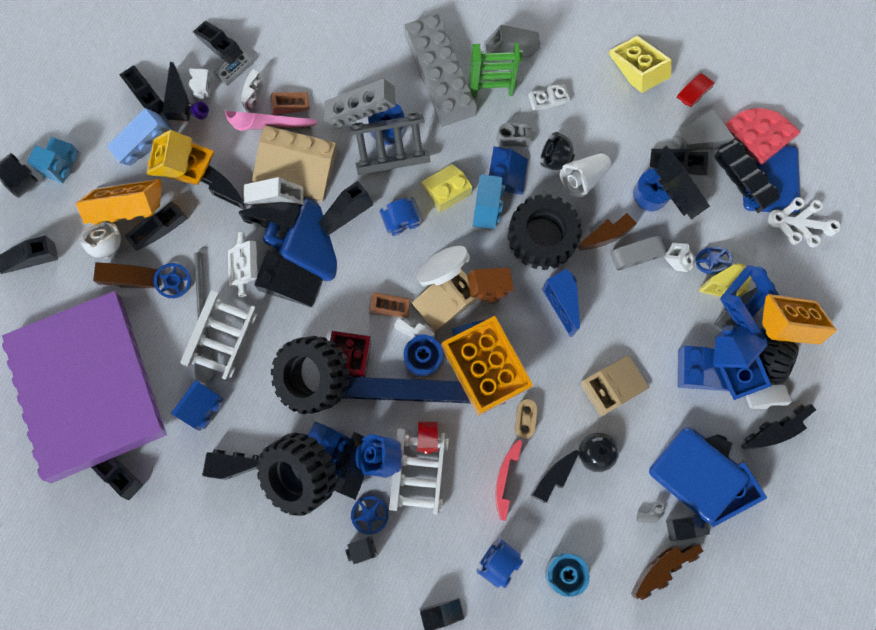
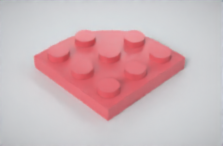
(762, 132)

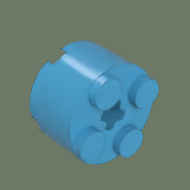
(578, 570)

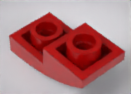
(695, 90)
(427, 437)

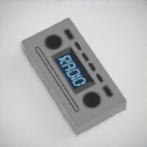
(229, 72)

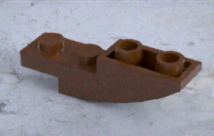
(657, 572)

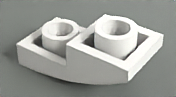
(249, 95)
(552, 97)
(407, 328)
(769, 396)

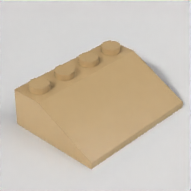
(296, 159)

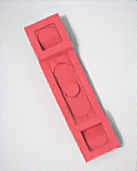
(502, 504)

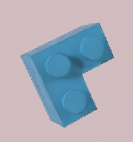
(54, 160)
(488, 202)

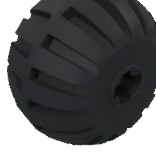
(779, 359)

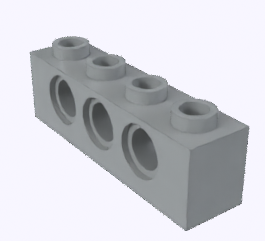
(360, 103)

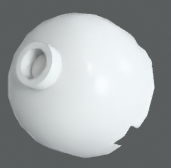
(101, 241)

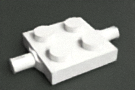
(242, 264)

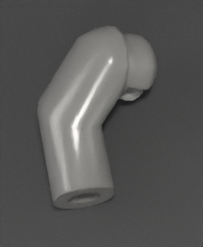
(653, 514)

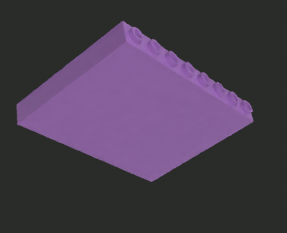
(82, 387)

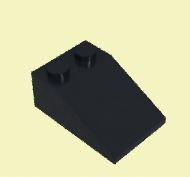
(287, 280)

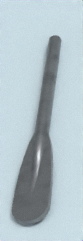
(202, 373)

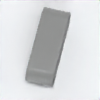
(638, 252)

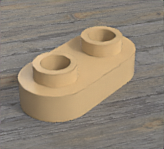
(526, 419)

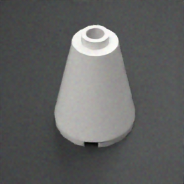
(584, 174)

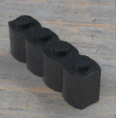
(746, 175)

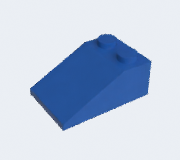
(563, 297)
(698, 371)
(746, 498)

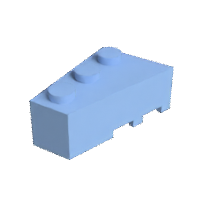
(138, 137)

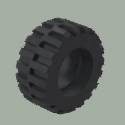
(548, 209)
(289, 380)
(282, 484)

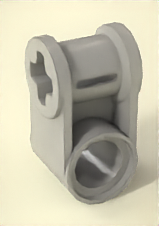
(518, 134)

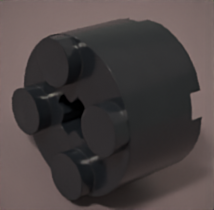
(16, 177)

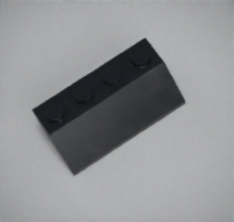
(680, 185)

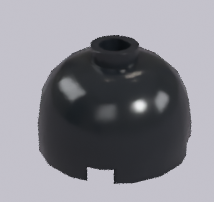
(557, 152)
(598, 452)

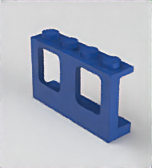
(744, 314)

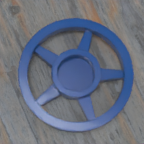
(713, 260)
(172, 280)
(369, 515)

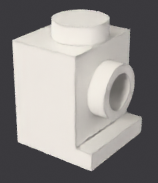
(200, 83)
(684, 260)

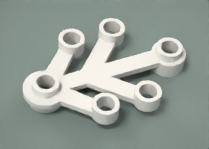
(800, 222)

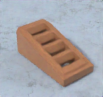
(284, 109)
(389, 312)

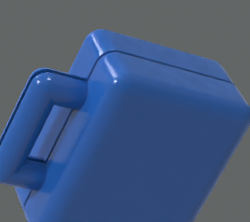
(783, 174)
(306, 242)
(698, 477)

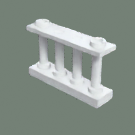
(199, 339)
(399, 479)

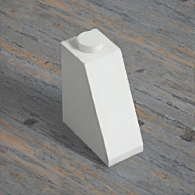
(273, 191)

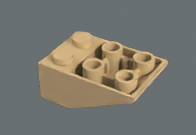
(445, 301)
(614, 385)

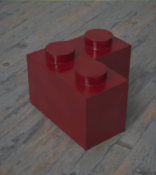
(356, 349)

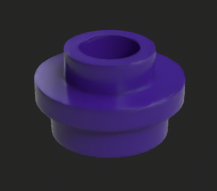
(200, 110)

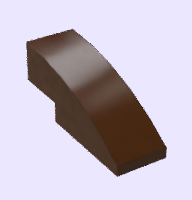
(608, 233)
(124, 275)

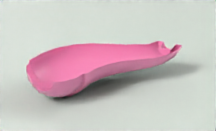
(253, 121)

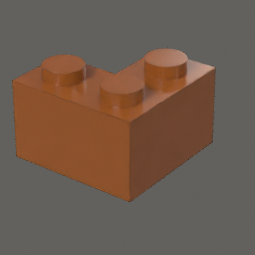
(490, 284)

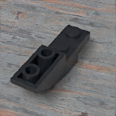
(780, 431)

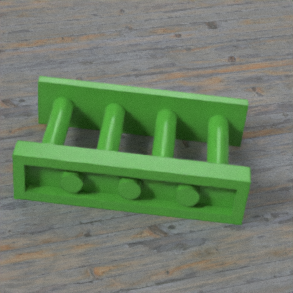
(477, 67)

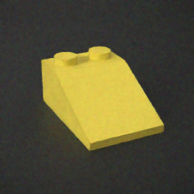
(641, 63)

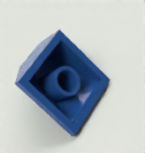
(737, 347)
(745, 380)

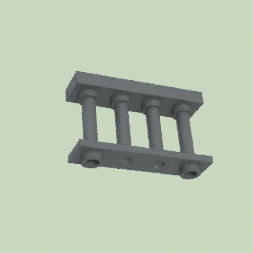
(401, 159)

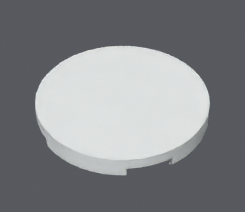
(442, 266)

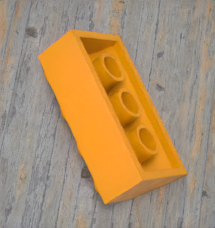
(120, 202)
(796, 320)

